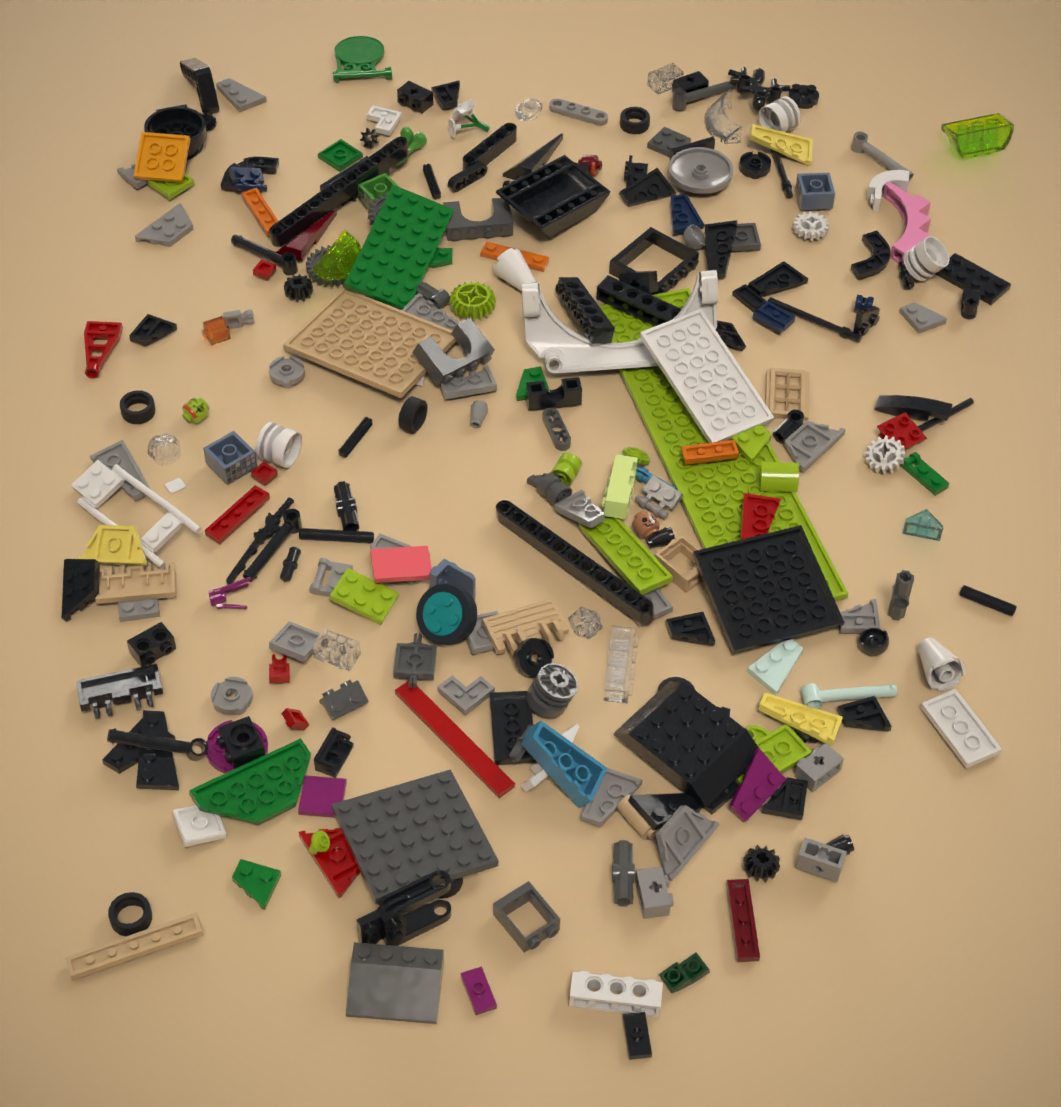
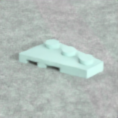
(775, 665)

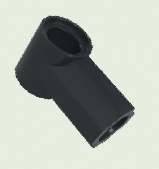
(789, 425)

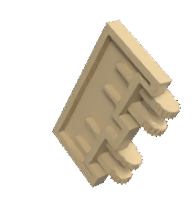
(136, 584)
(524, 624)

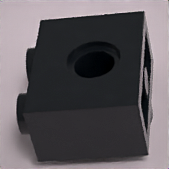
(231, 740)

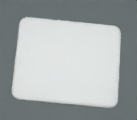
(175, 485)

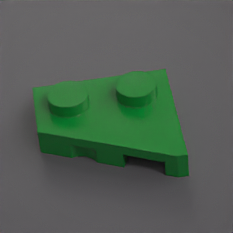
(530, 375)
(256, 881)

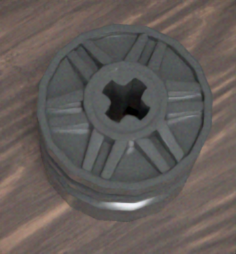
(552, 690)

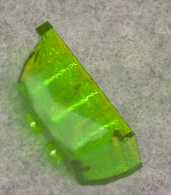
(979, 134)

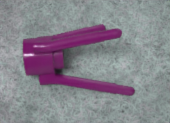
(218, 595)

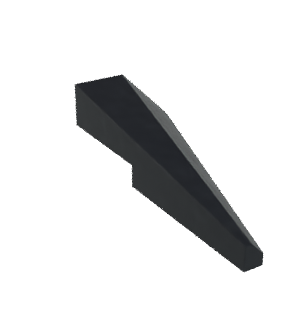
(534, 160)

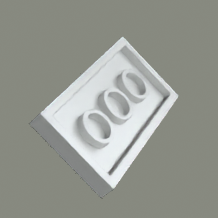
(961, 728)

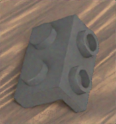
(343, 700)

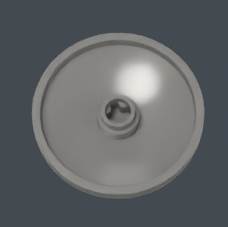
(700, 170)

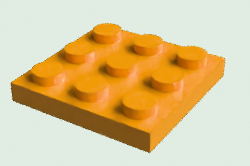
(161, 157)

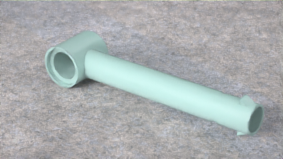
(814, 697)

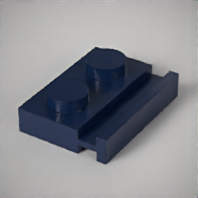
(773, 317)

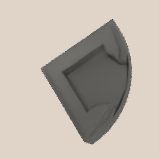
(534, 480)

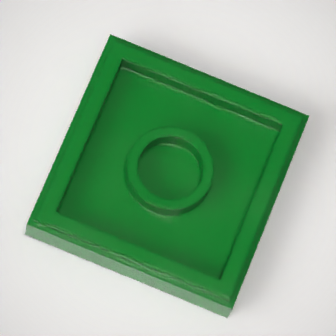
(340, 155)

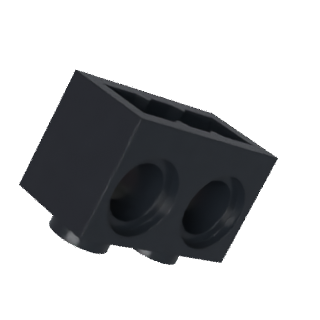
(151, 644)

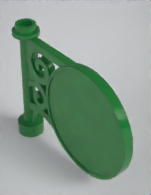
(359, 54)

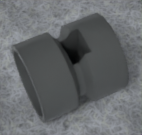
(553, 488)

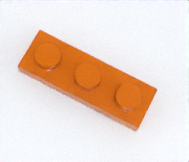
(709, 452)

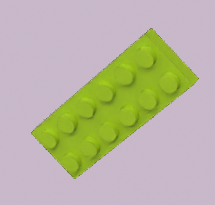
(627, 555)

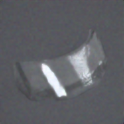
(718, 122)

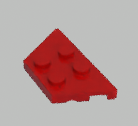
(335, 863)

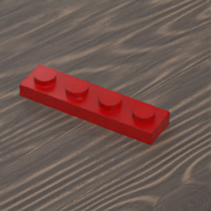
(237, 514)

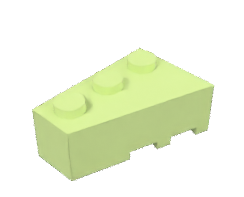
(620, 487)

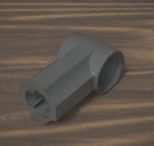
(439, 298)

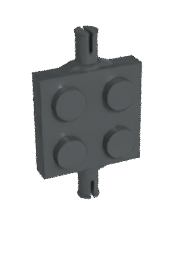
(415, 661)

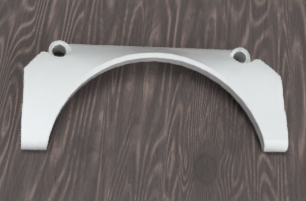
(577, 354)

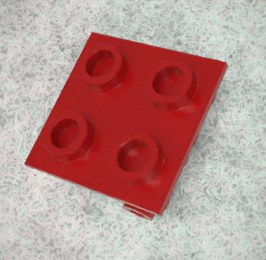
(902, 429)

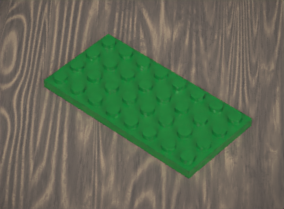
(399, 248)

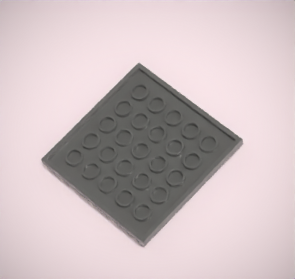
(412, 832)

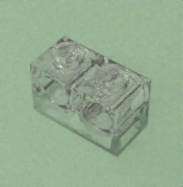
(662, 78)
(336, 650)

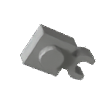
(236, 318)

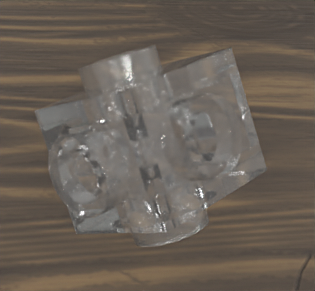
(585, 622)

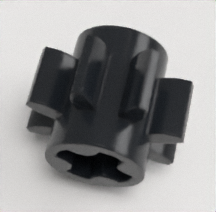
(365, 137)

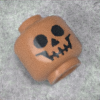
(645, 524)

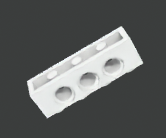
(624, 1002)

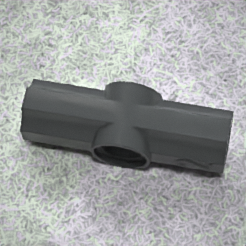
(900, 595)
(623, 873)

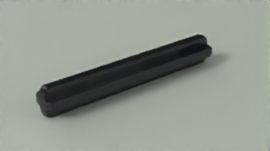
(336, 535)

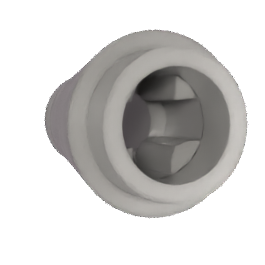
(478, 412)

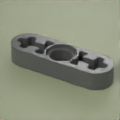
(556, 435)

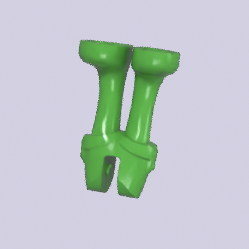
(414, 141)

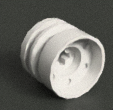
(780, 115)
(926, 258)
(278, 444)

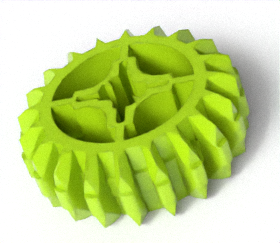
(472, 300)

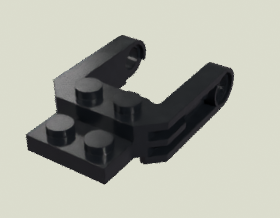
(389, 919)

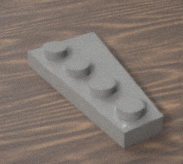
(120, 455)

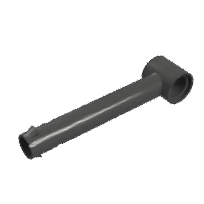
(680, 97)

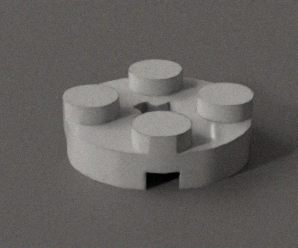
(289, 378)
(232, 705)

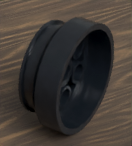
(179, 121)

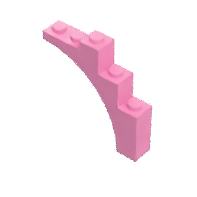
(914, 214)

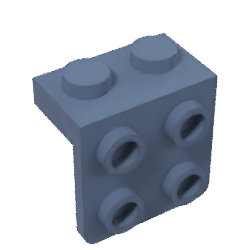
(449, 573)

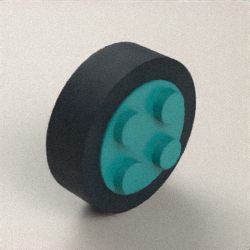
(446, 614)

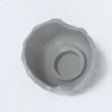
(694, 237)

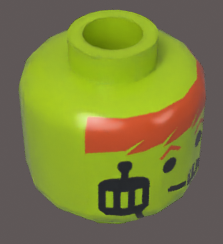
(195, 410)

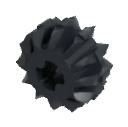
(298, 288)
(761, 863)

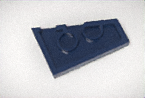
(683, 214)

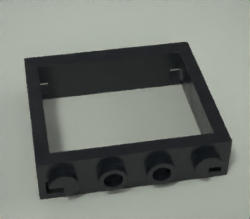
(638, 246)

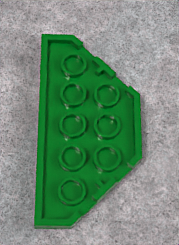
(258, 787)

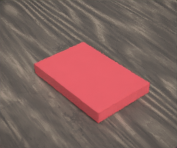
(400, 564)

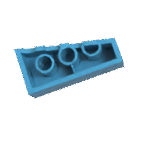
(565, 763)

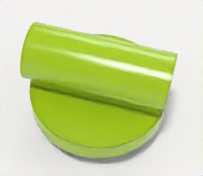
(320, 842)

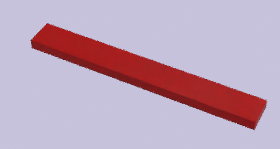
(455, 739)

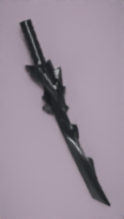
(271, 526)

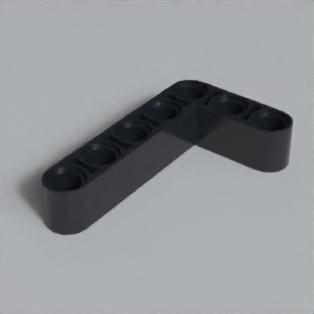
(202, 76)

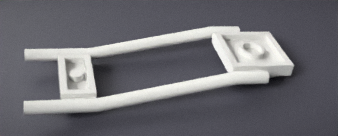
(100, 483)

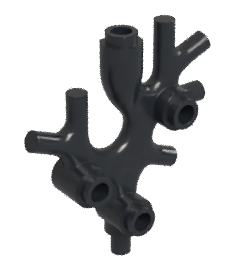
(749, 84)

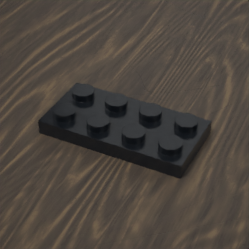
(971, 276)
(509, 720)

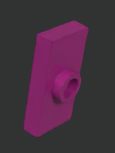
(478, 990)

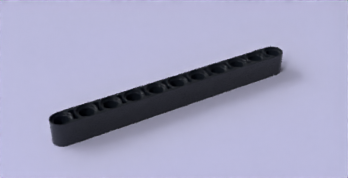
(338, 192)
(575, 562)

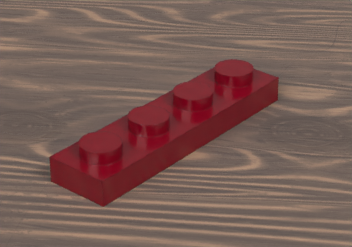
(743, 920)

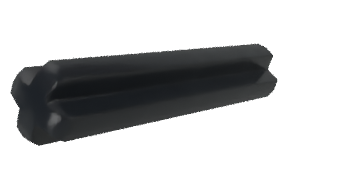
(431, 180)
(355, 437)
(988, 600)

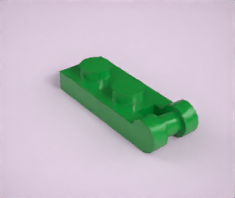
(924, 474)

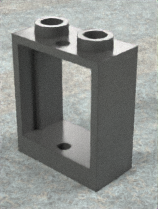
(515, 900)

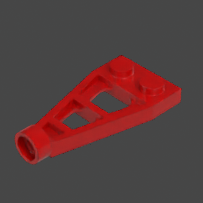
(100, 330)

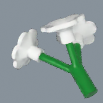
(463, 111)

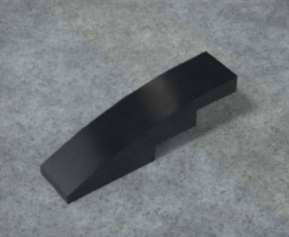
(913, 406)

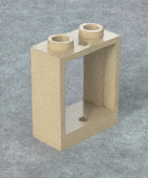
(685, 546)

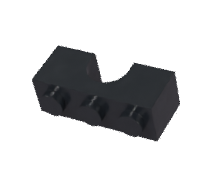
(566, 395)

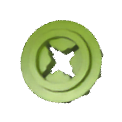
(642, 456)

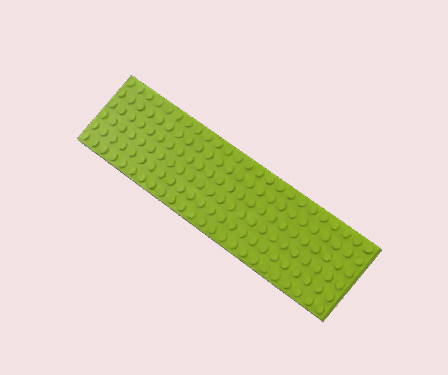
(713, 488)

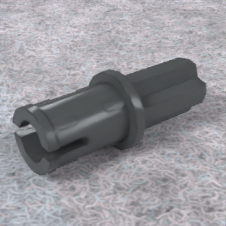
(518, 750)

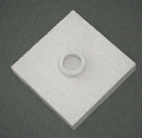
(198, 826)

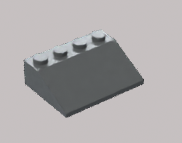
(395, 983)

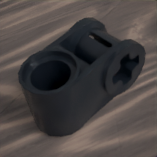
(969, 303)

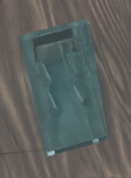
(923, 525)

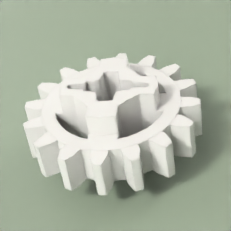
(811, 226)
(876, 453)

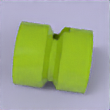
(567, 467)

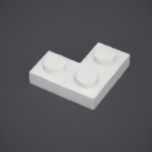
(386, 119)

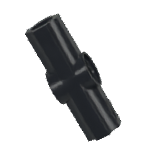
(346, 506)

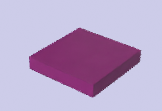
(320, 794)

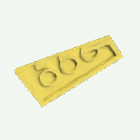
(788, 144)
(807, 719)

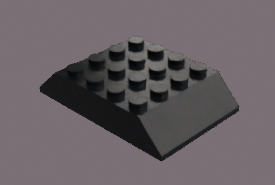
(555, 195)
(689, 741)

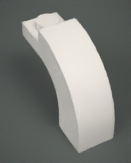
(876, 187)

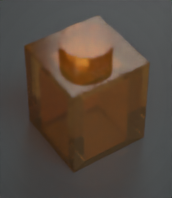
(216, 330)

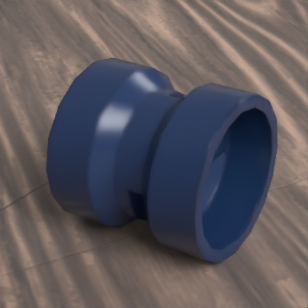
(860, 300)

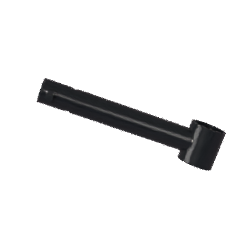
(287, 260)
(292, 525)
(159, 743)

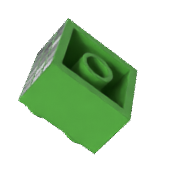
(373, 188)

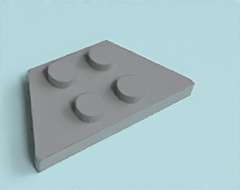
(168, 228)
(811, 442)
(682, 838)

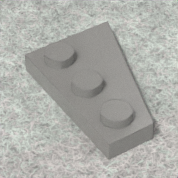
(473, 384)

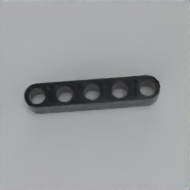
(492, 146)

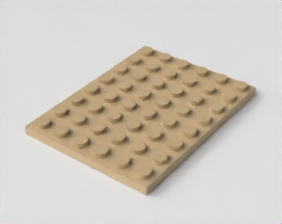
(367, 341)

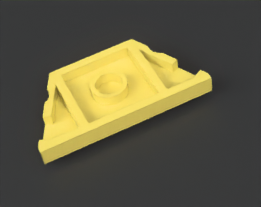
(115, 546)

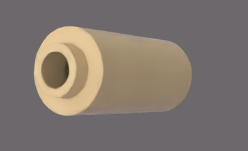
(636, 819)

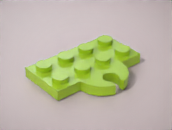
(780, 746)

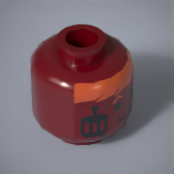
(592, 162)

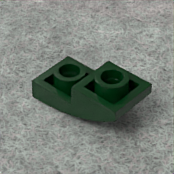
(684, 974)

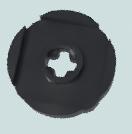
(804, 95)
(755, 164)
(524, 652)

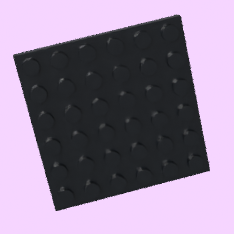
(767, 589)

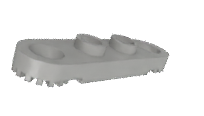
(578, 111)

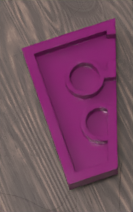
(757, 786)

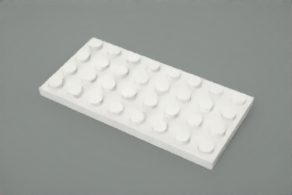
(706, 376)

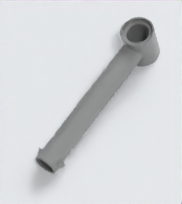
(861, 145)

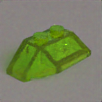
(339, 257)

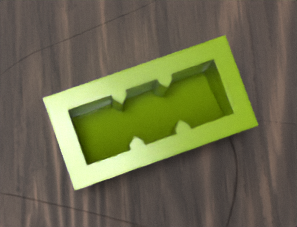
(779, 476)

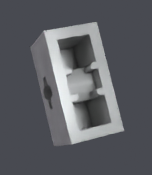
(819, 766)
(821, 859)
(653, 892)

